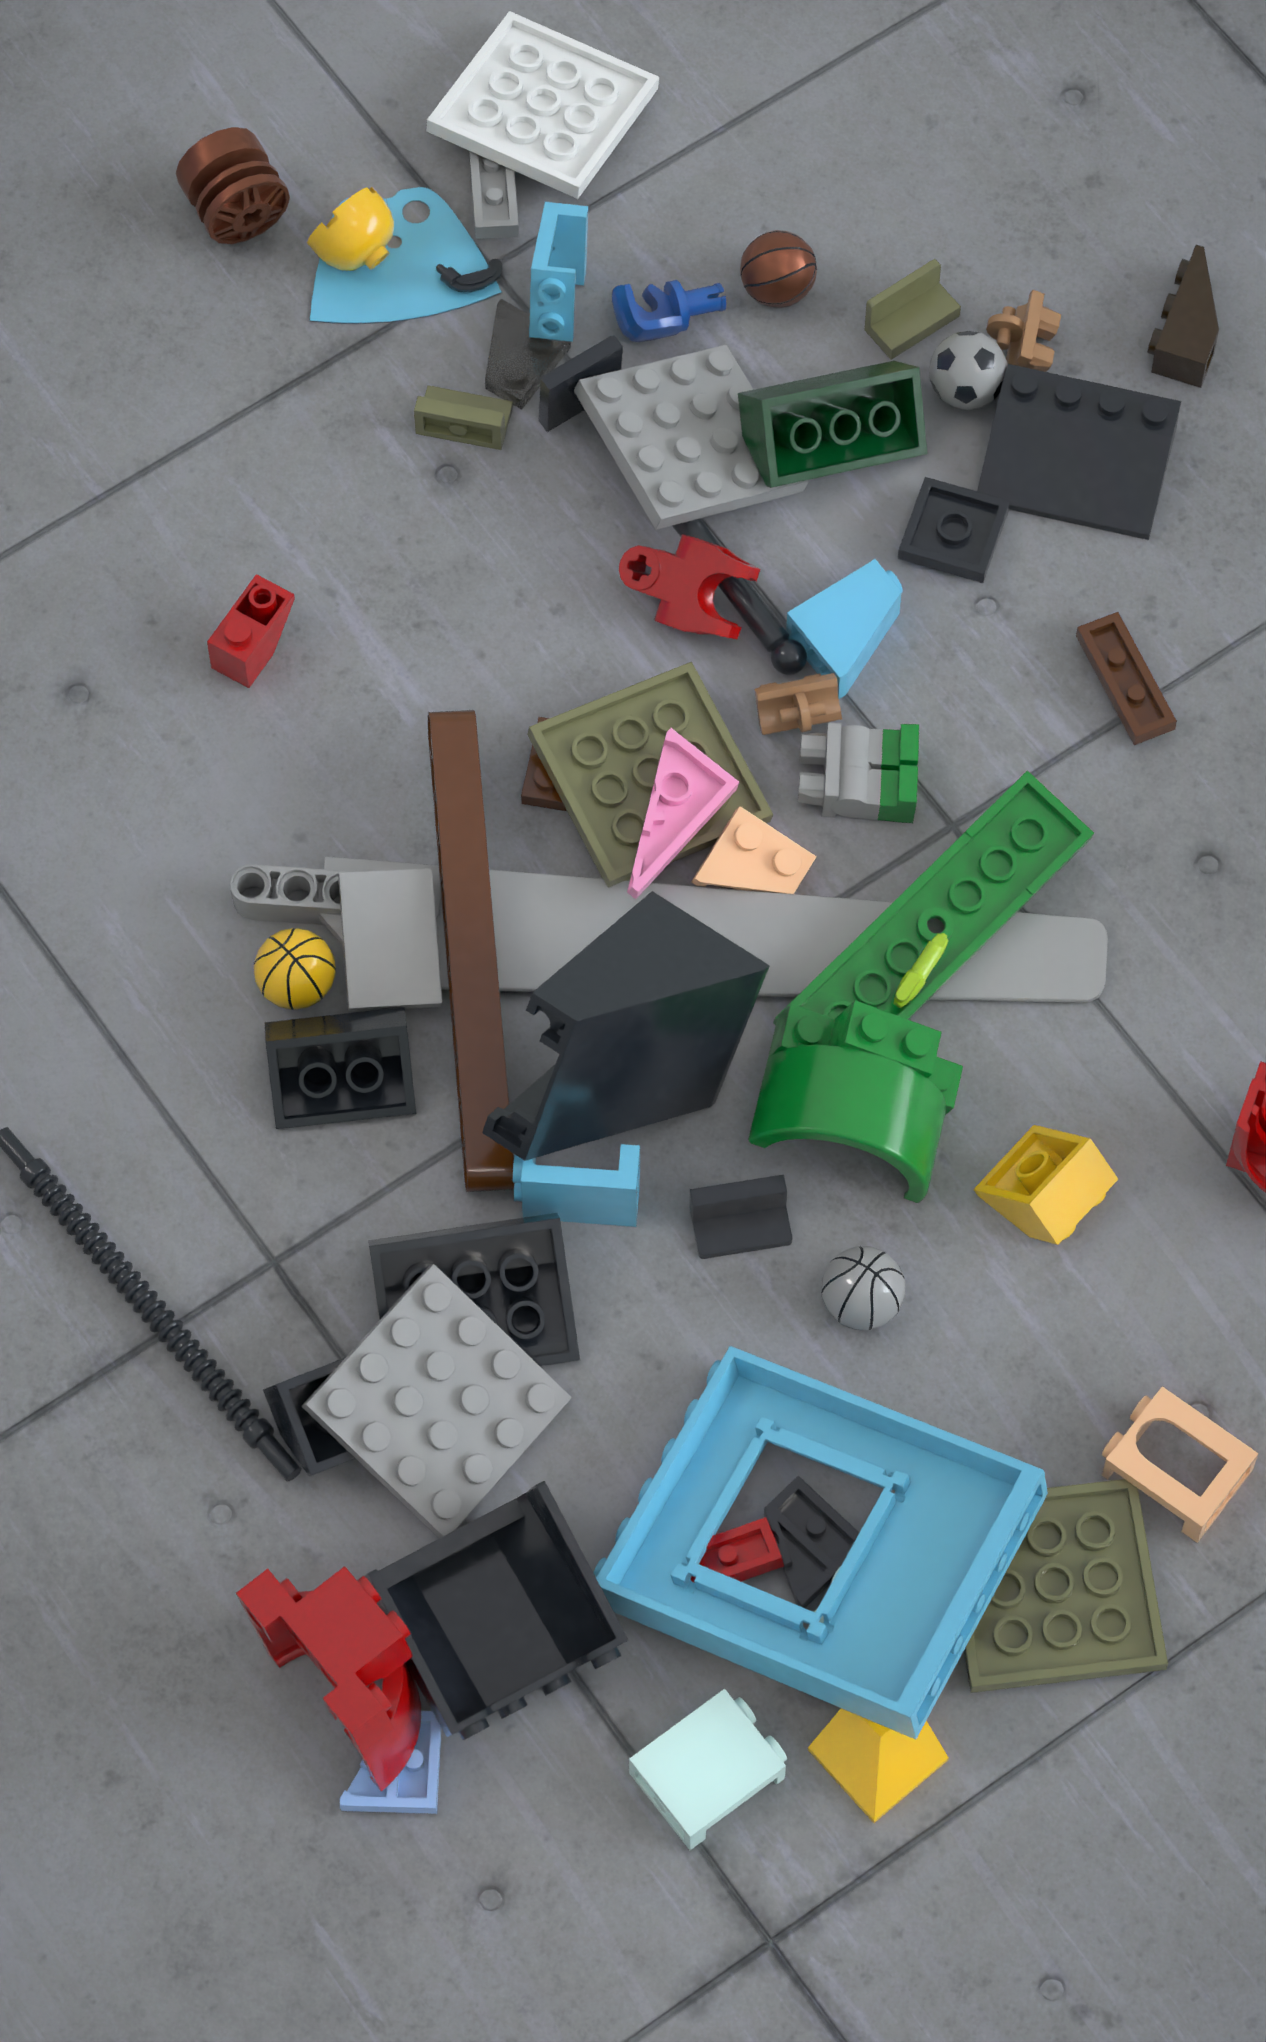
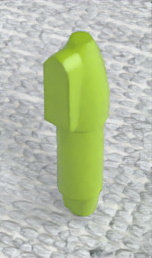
(915, 978)

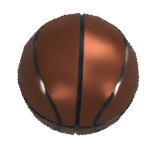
(778, 268)

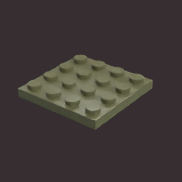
(609, 755)
(1073, 1596)

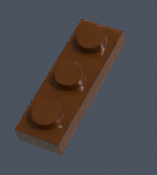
(1126, 678)

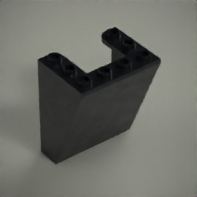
(638, 1031)

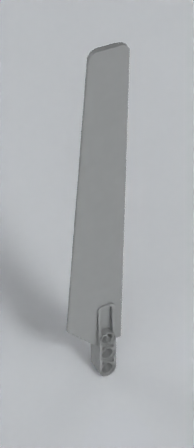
(552, 918)

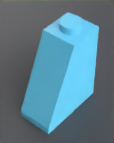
(847, 622)

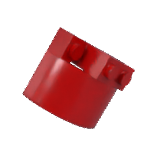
(352, 1648)

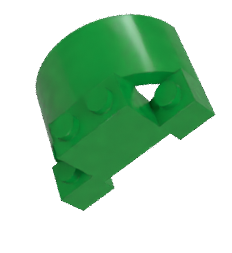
(858, 1084)

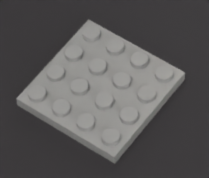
(680, 435)
(437, 1402)

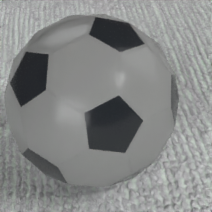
(967, 370)

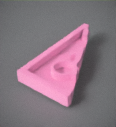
(682, 800)

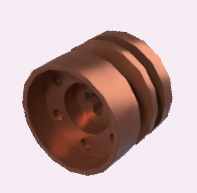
(232, 185)

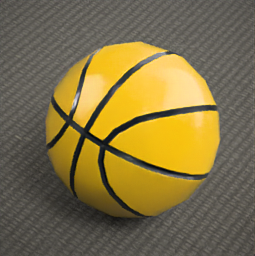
(294, 968)

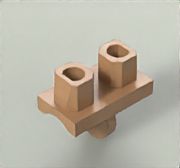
(1020, 328)
(798, 703)

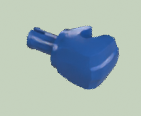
(669, 309)

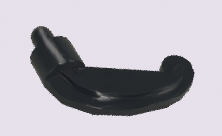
(472, 281)

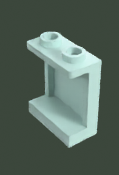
(707, 1766)

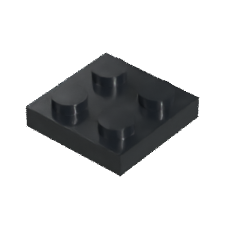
(953, 529)

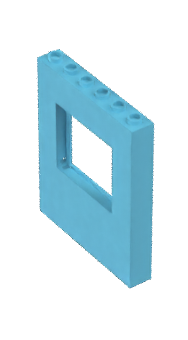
(906, 1585)

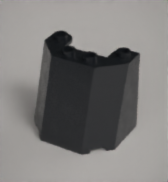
(499, 1612)

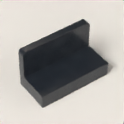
(740, 1216)

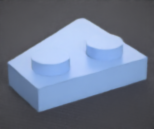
(413, 1789)

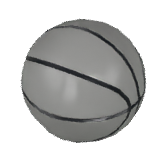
(863, 1288)

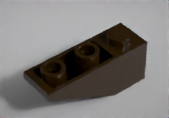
(1191, 325)

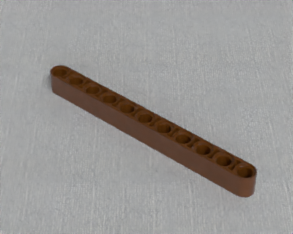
(469, 945)

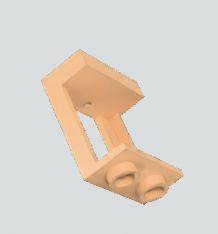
(1196, 1511)

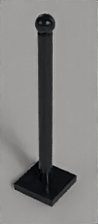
(561, 403)

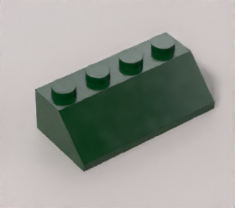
(834, 422)

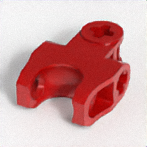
(686, 583)

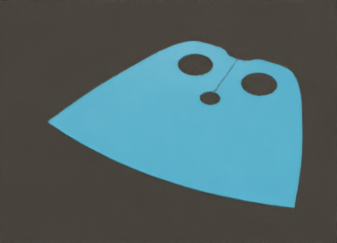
(407, 279)

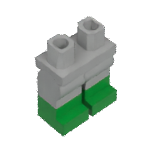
(865, 772)

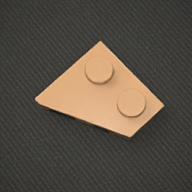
(754, 858)

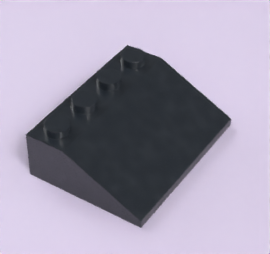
(1079, 451)
(505, 1267)

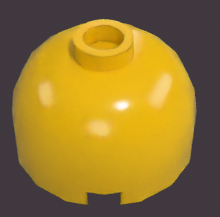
(355, 233)

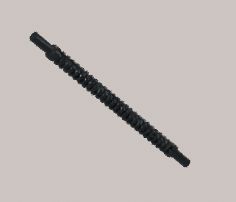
(257, 1432)

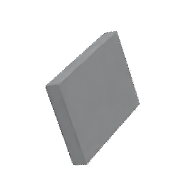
(390, 939)

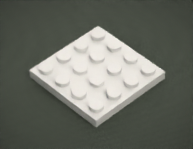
(543, 104)

